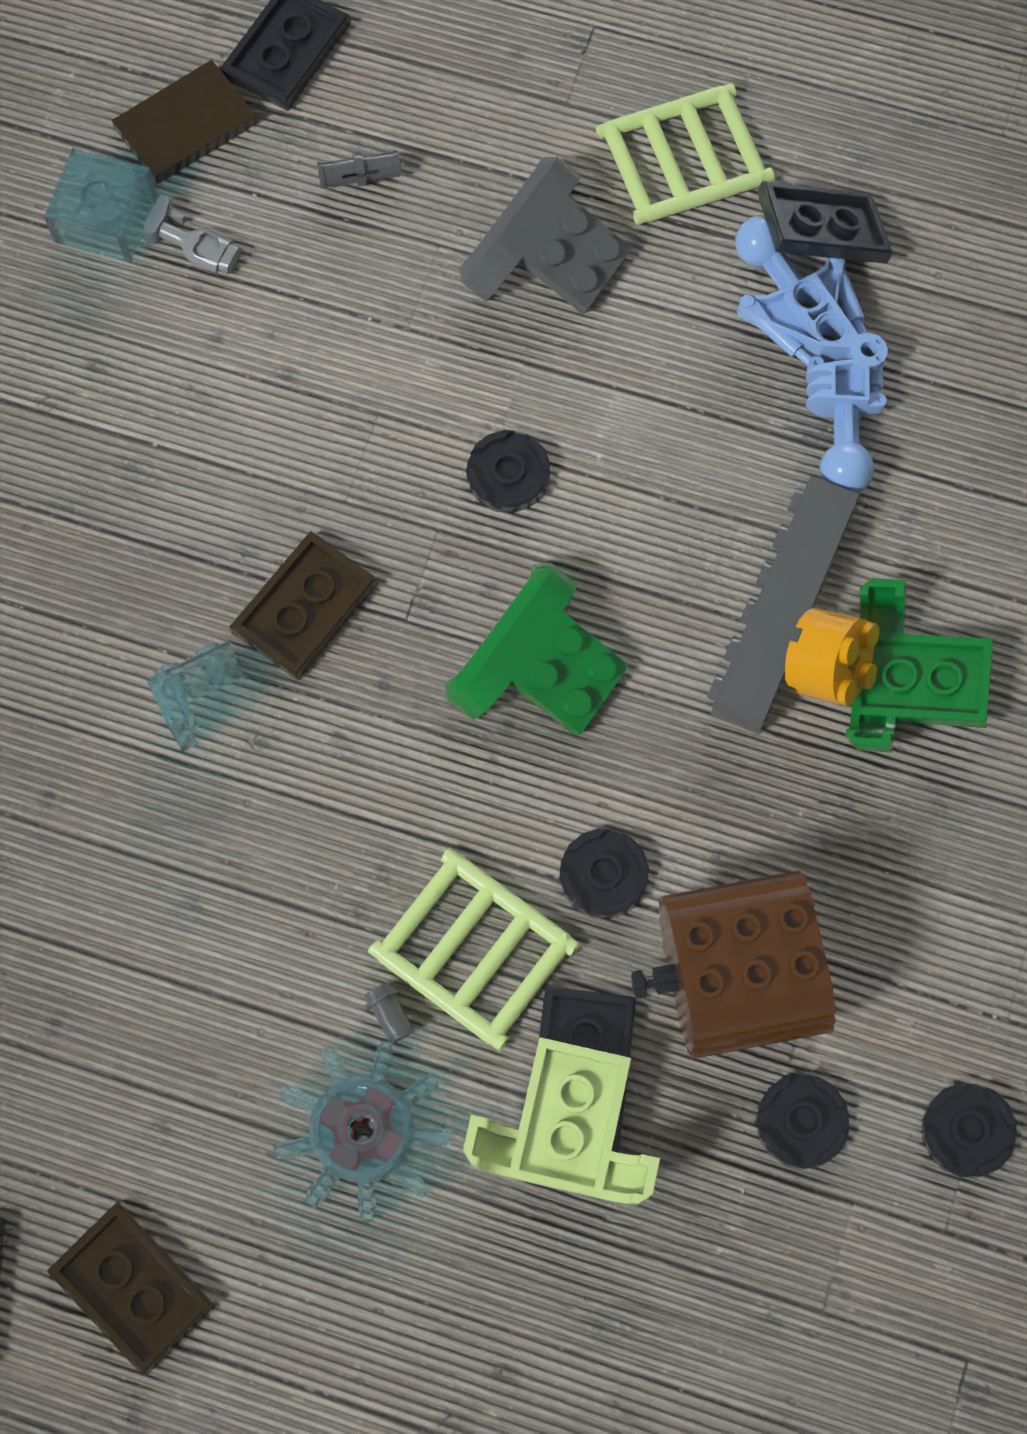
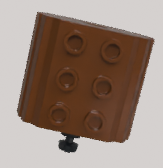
(743, 965)

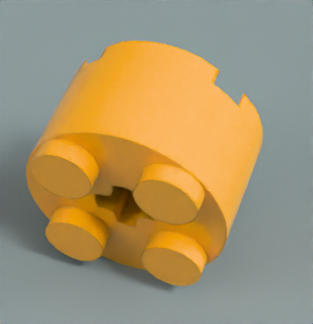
(832, 657)

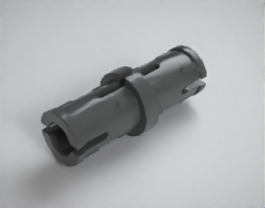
(359, 169)

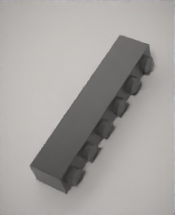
(787, 593)

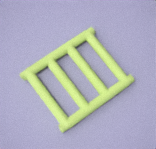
(682, 198)
(458, 1005)

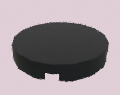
(508, 471)
(604, 873)
(802, 1121)
(969, 1130)

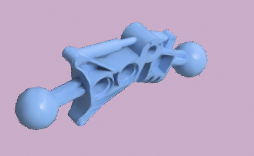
(841, 373)

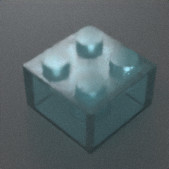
(101, 205)

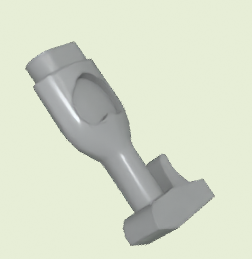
(199, 246)

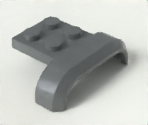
(549, 238)

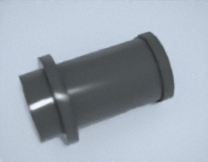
(389, 1012)

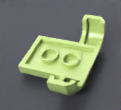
(567, 1129)

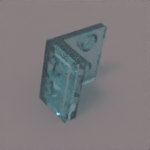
(182, 683)

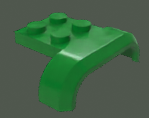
(540, 656)
(917, 675)

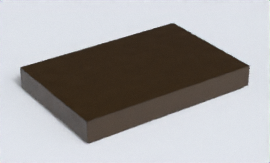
(184, 121)
(304, 605)
(130, 1288)

